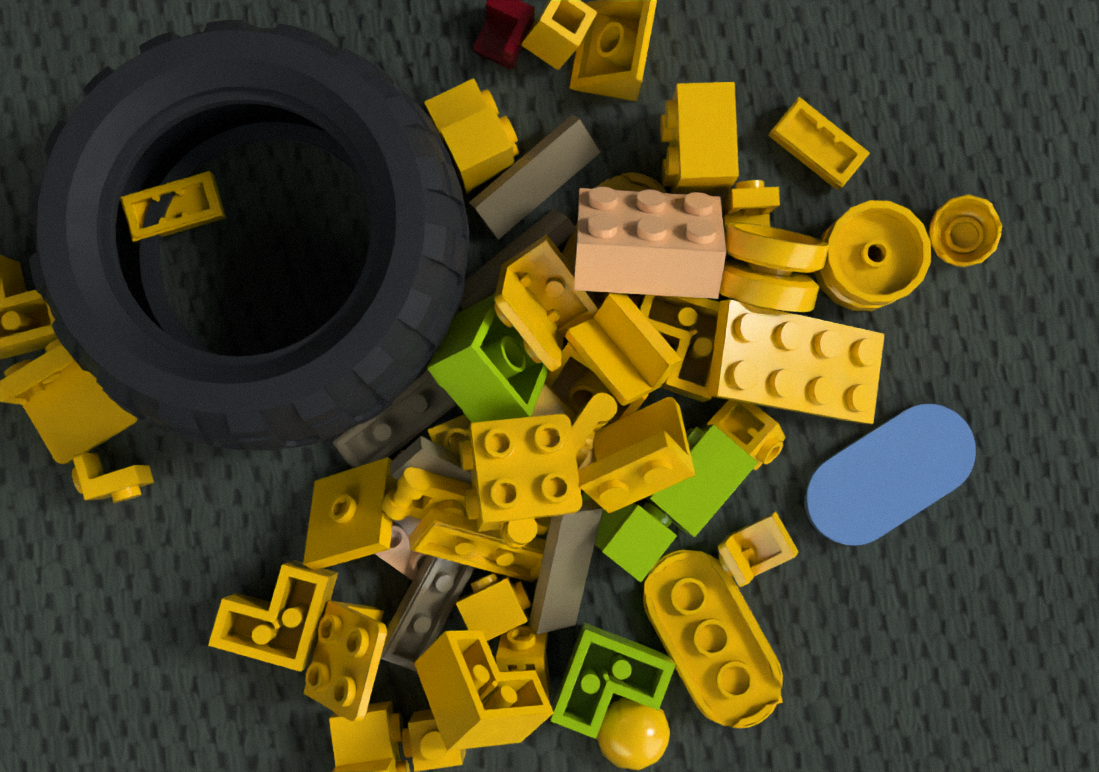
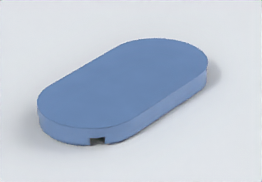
(889, 474)

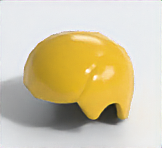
(965, 230)
(633, 734)

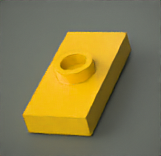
(819, 144)
(193, 205)

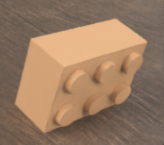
(649, 243)

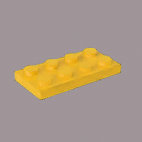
(795, 363)

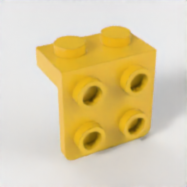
(540, 300)
(63, 403)
(638, 456)
(520, 470)
(346, 658)

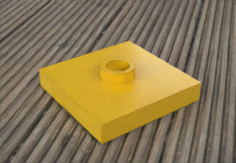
(349, 516)

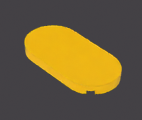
(712, 639)

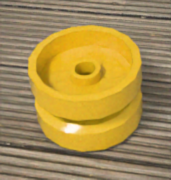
(898, 258)
(771, 267)

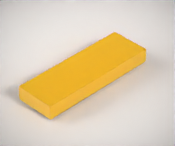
(458, 540)

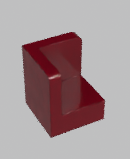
(504, 31)

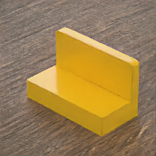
(624, 349)

